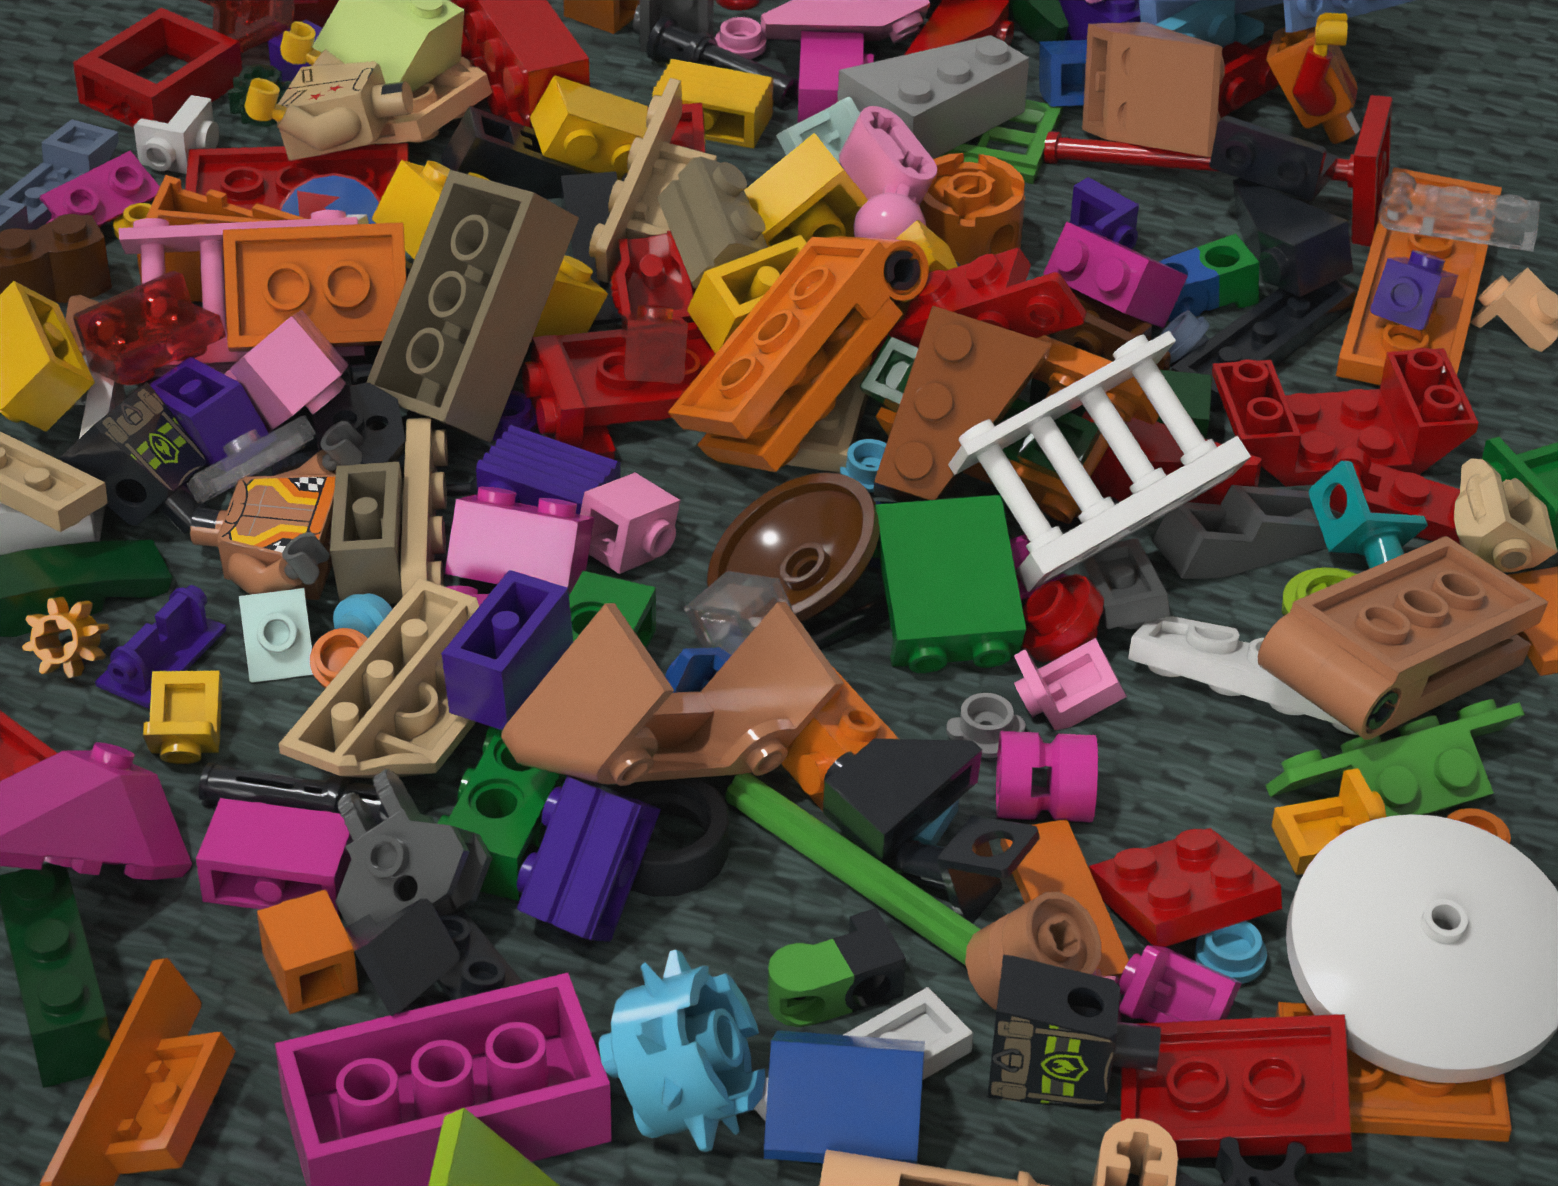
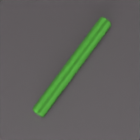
(852, 865)

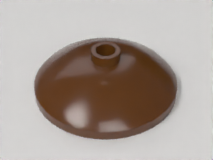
(808, 534)

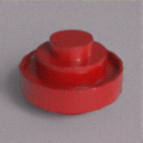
(1061, 617)

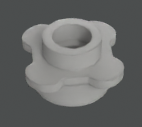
(982, 720)

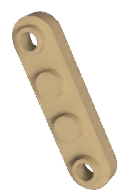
(422, 495)

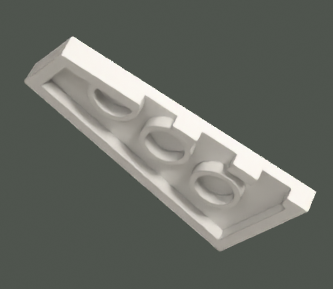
(1219, 659)

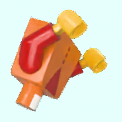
(1317, 75)

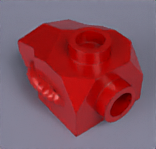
(651, 275)

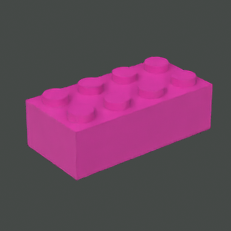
(376, 1092)

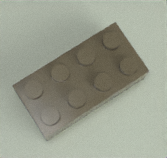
(472, 303)

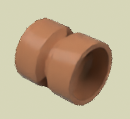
(1044, 930)

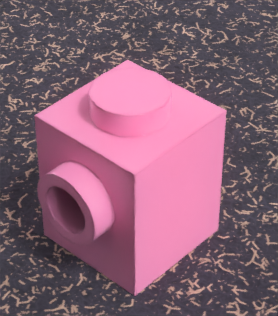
(630, 522)

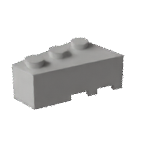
(944, 91)

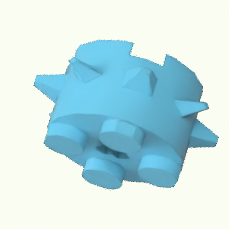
(684, 1052)

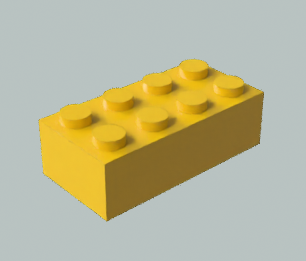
(412, 200)

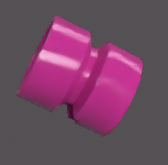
(1070, 776)

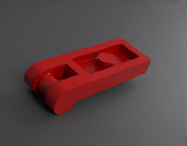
(1400, 493)

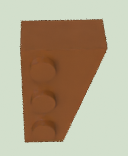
(957, 380)

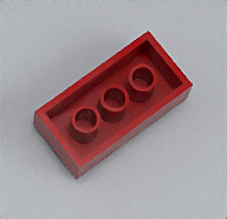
(520, 51)

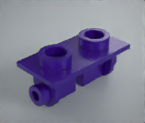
(170, 644)

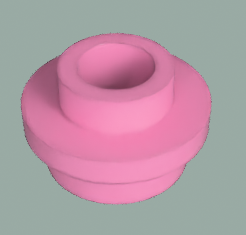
(742, 37)

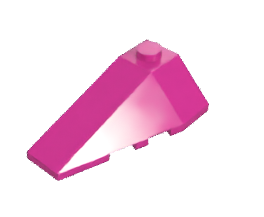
(90, 812)

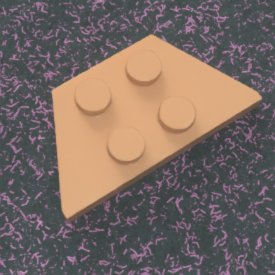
(437, 104)

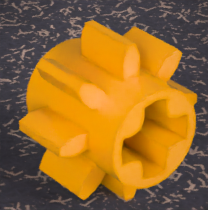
(46, 631)

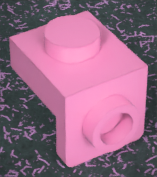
(1069, 686)

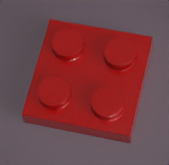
(1185, 887)

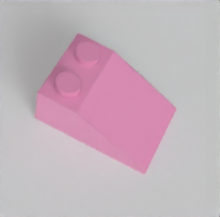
(872, 17)

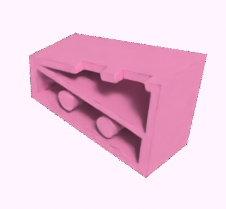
(290, 371)

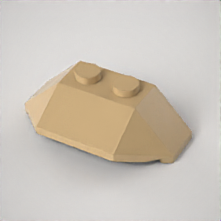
(390, 696)

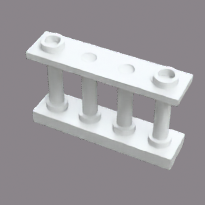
(1100, 518)

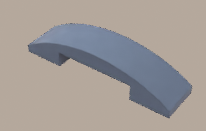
(66, 155)

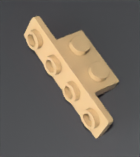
(651, 169)

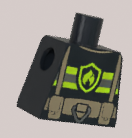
(141, 459)
(1062, 1036)

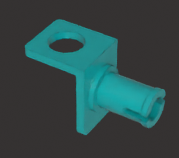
(1357, 530)

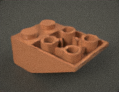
(1152, 87)

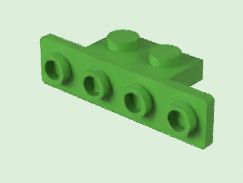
(1415, 773)

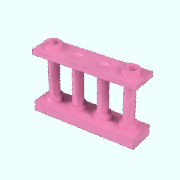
(155, 237)

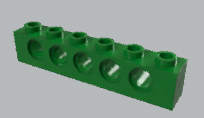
(507, 798)

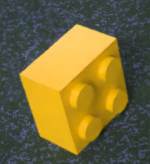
(806, 196)

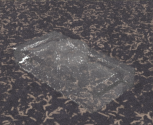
(250, 456)

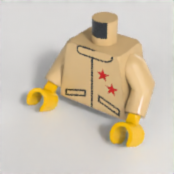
(327, 103)

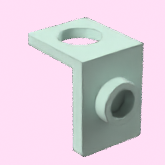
(276, 635)

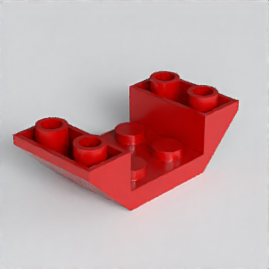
(1402, 425)

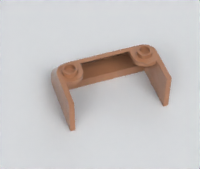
(615, 716)

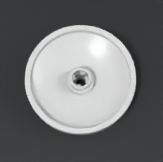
(1429, 947)

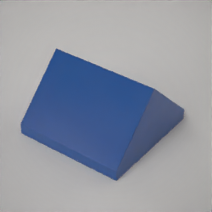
(843, 1097)

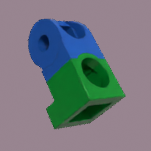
(1216, 276)

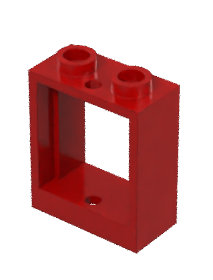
(108, 76)

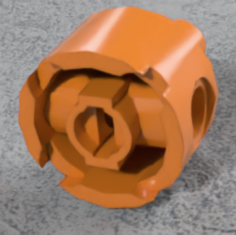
(975, 206)

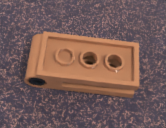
(1402, 637)

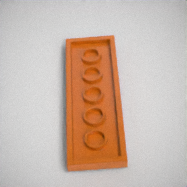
(1372, 336)

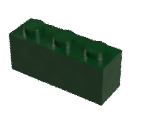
(54, 973)

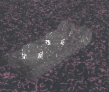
(1458, 213)

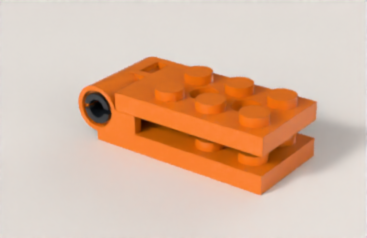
(800, 348)

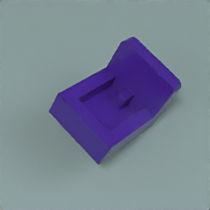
(1104, 212)
(1411, 289)

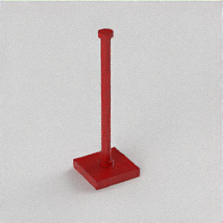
(1362, 172)

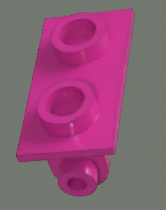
(103, 190)

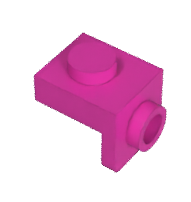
(1174, 988)

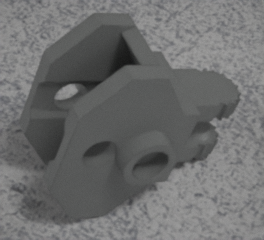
(406, 858)

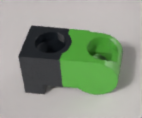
(836, 974)

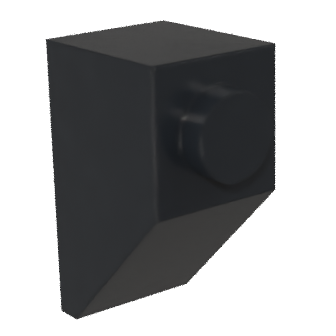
(897, 789)

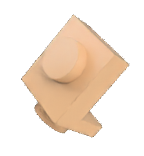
(1524, 306)

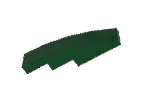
(78, 574)

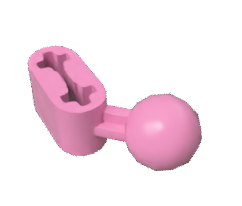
(889, 171)

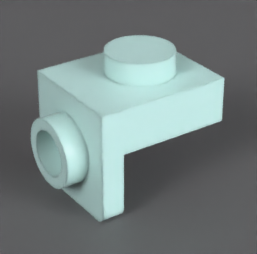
(829, 125)

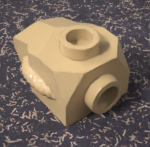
(1501, 519)

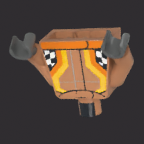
(282, 523)

